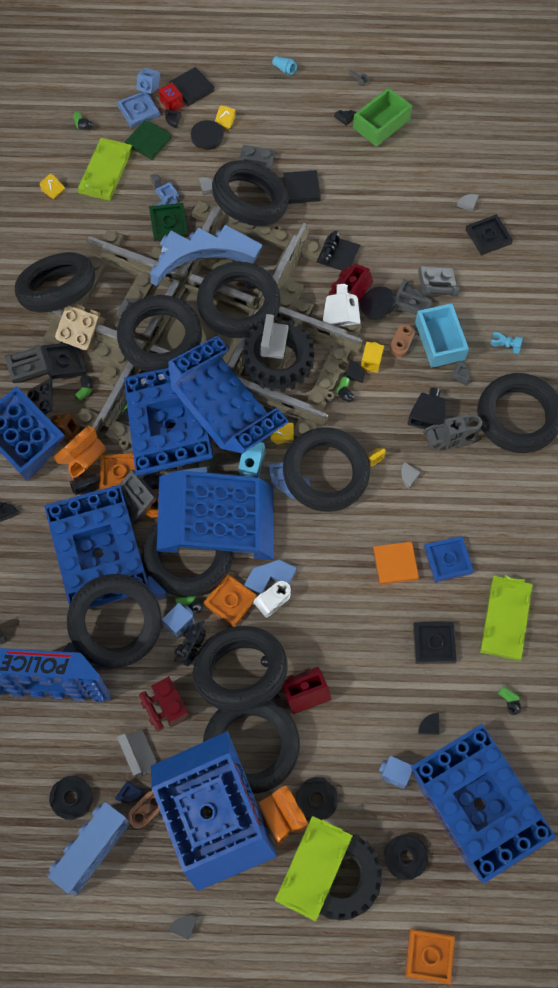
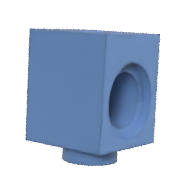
(148, 80)
(178, 620)
(395, 772)

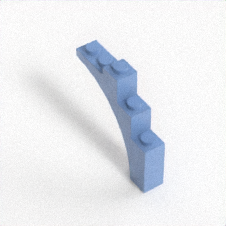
(225, 244)

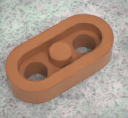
(403, 339)
(145, 808)

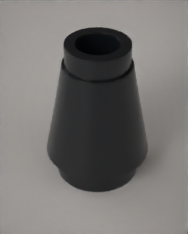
(84, 483)

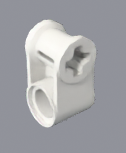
(270, 600)

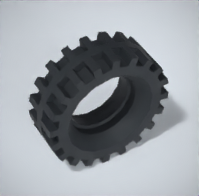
(275, 378)
(369, 887)

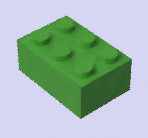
(382, 116)

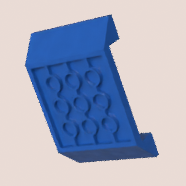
(220, 398)
(215, 513)

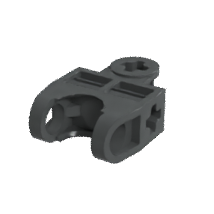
(452, 433)

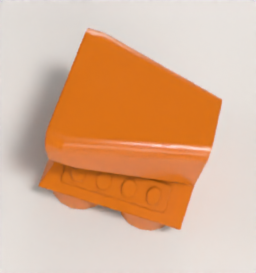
(81, 452)
(282, 814)

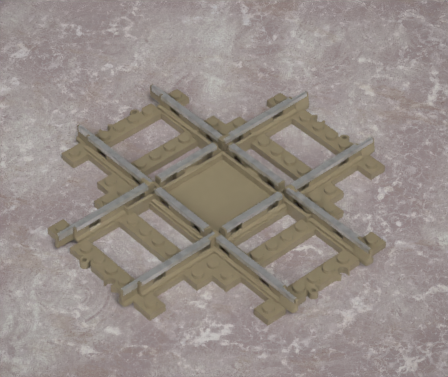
(171, 331)

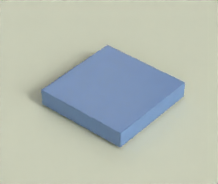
(138, 108)

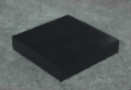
(192, 86)
(302, 186)
(489, 234)
(63, 360)
(434, 642)

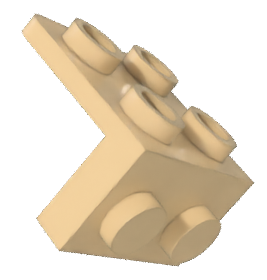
(78, 326)

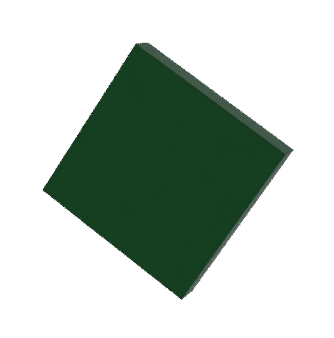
(148, 139)
(166, 219)

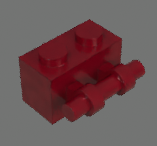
(357, 278)
(306, 690)
(170, 702)

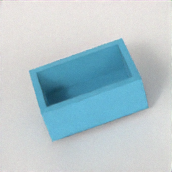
(441, 335)

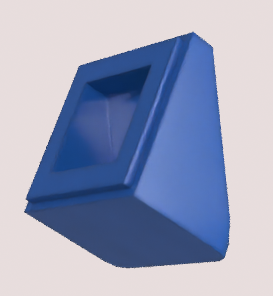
(158, 591)

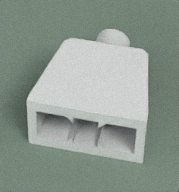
(341, 308)

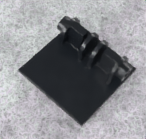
(338, 252)
(42, 396)
(193, 636)

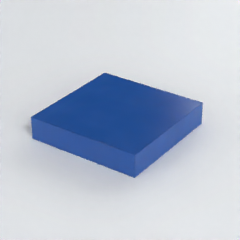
(448, 559)

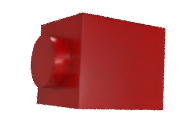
(170, 97)

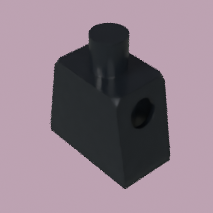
(428, 410)

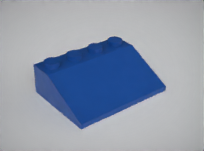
(26, 434)

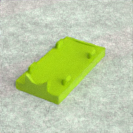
(105, 169)
(506, 617)
(313, 868)

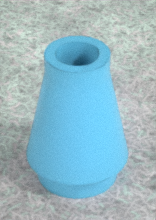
(286, 65)

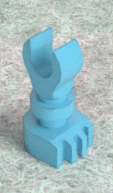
(516, 343)

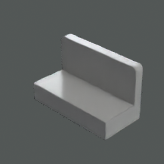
(273, 338)
(137, 753)

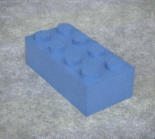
(89, 849)

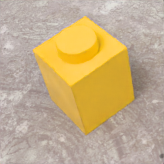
(372, 357)

